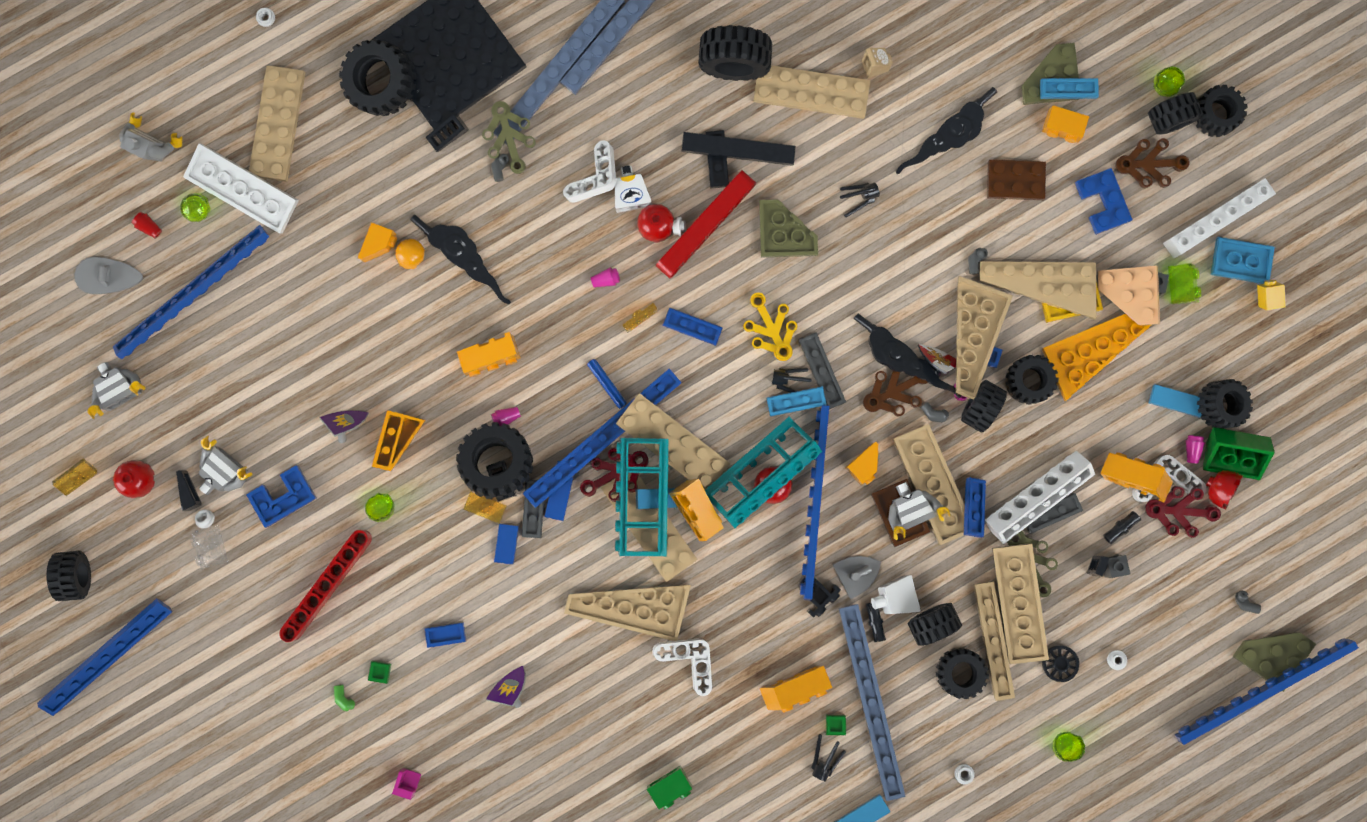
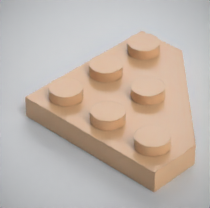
(1133, 292)

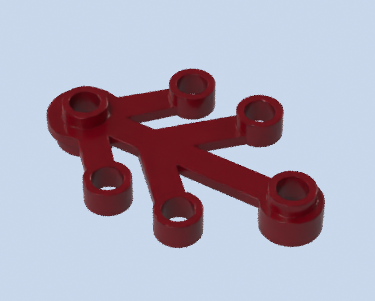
(632, 458)
(1180, 510)

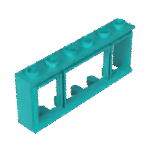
(771, 484)
(622, 488)

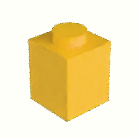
(1271, 295)

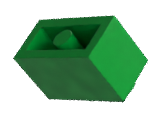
(669, 788)

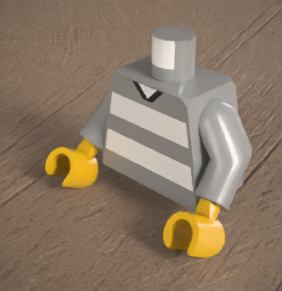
(145, 145)
(113, 389)
(220, 469)
(913, 509)

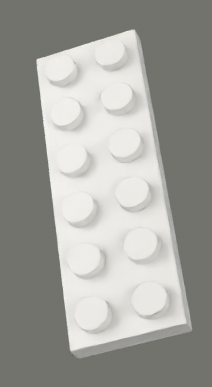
(240, 188)

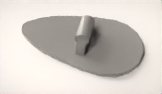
(105, 276)

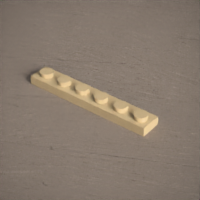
(994, 641)

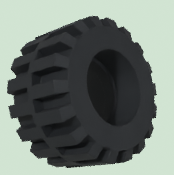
(1230, 101)
(1175, 113)
(1046, 373)
(1237, 401)
(985, 407)
(68, 576)
(934, 624)
(976, 681)

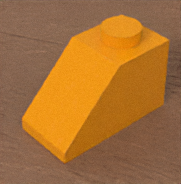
(377, 242)
(865, 465)

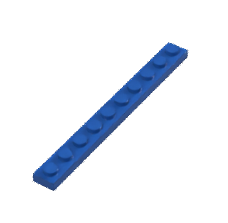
(192, 290)
(595, 443)
(813, 511)
(1272, 686)

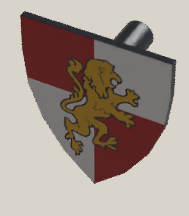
(938, 359)

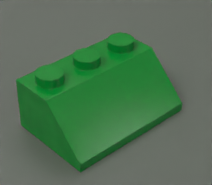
(1238, 452)

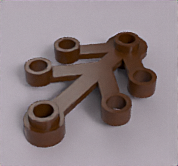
(1150, 164)
(892, 392)

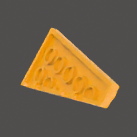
(1089, 351)

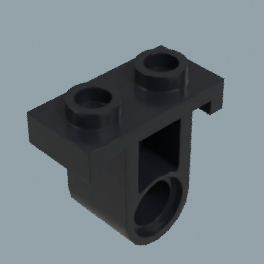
(821, 596)

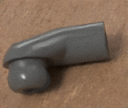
(497, 167)
(975, 258)
(934, 415)
(1244, 604)

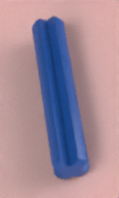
(606, 383)

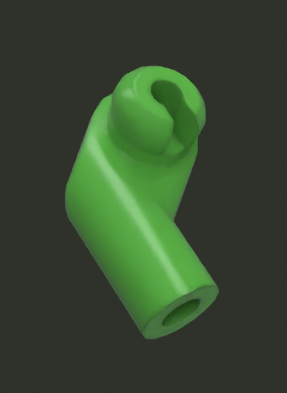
(341, 700)

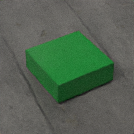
(379, 672)
(835, 724)

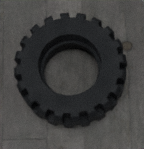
(735, 53)
(356, 70)
(480, 441)

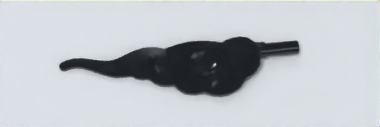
(954, 131)
(460, 251)
(899, 356)

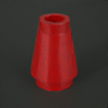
(146, 225)

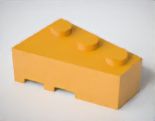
(489, 355)
(395, 438)
(1137, 475)
(697, 509)
(796, 689)

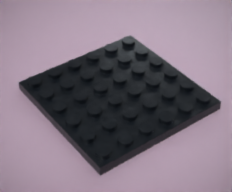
(455, 55)

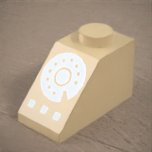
(876, 61)

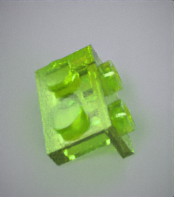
(1184, 283)

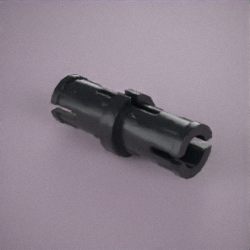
(1122, 527)
(875, 622)

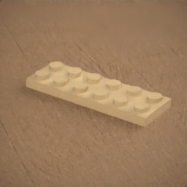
(813, 91)
(277, 123)
(685, 451)
(931, 474)
(678, 552)
(1020, 603)

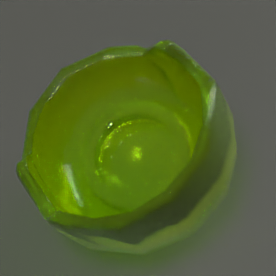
(1169, 81)
(195, 207)
(380, 507)
(1068, 747)

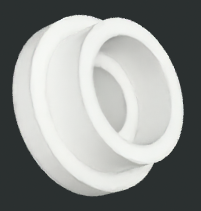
(261, 13)
(679, 226)
(204, 519)
(1111, 660)
(970, 774)

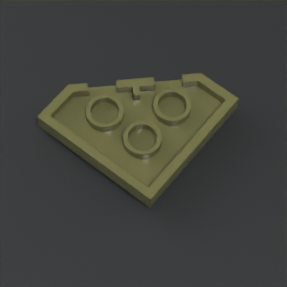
(1059, 63)
(783, 232)
(1274, 654)

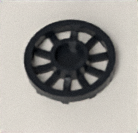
(1061, 663)

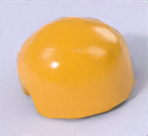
(409, 253)

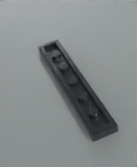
(738, 148)

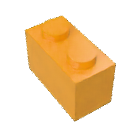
(1065, 124)

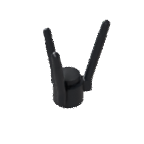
(868, 192)
(782, 376)
(823, 769)

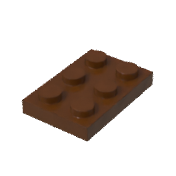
(1016, 180)
(883, 501)

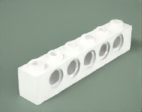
(1219, 218)
(1040, 497)

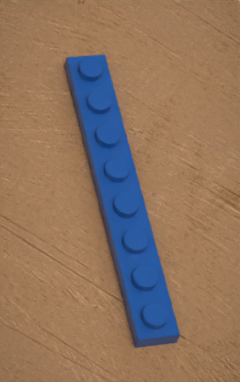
(104, 657)

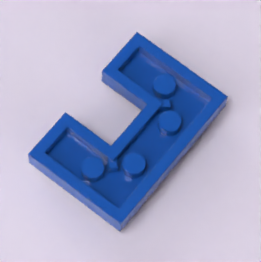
(1116, 210)
(272, 510)

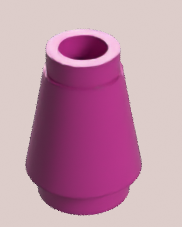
(606, 278)
(506, 415)
(1194, 448)

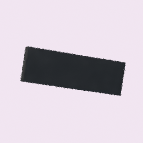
(717, 166)

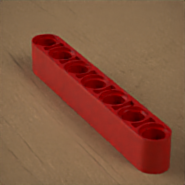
(706, 224)
(317, 590)

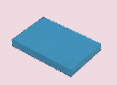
(1242, 260)

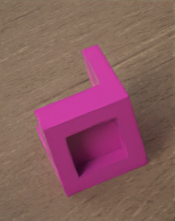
(406, 783)

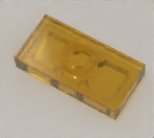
(639, 317)
(74, 477)
(485, 507)

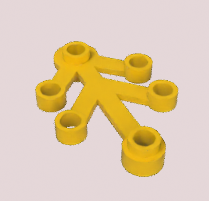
(772, 329)

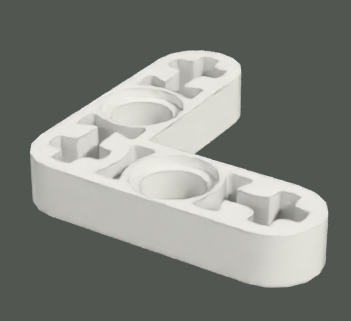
(599, 180)
(1173, 463)
(696, 657)

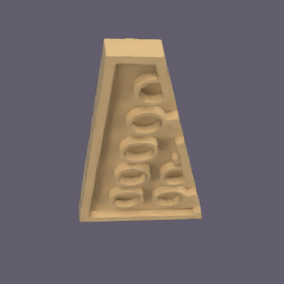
(1054, 283)
(979, 321)
(643, 610)

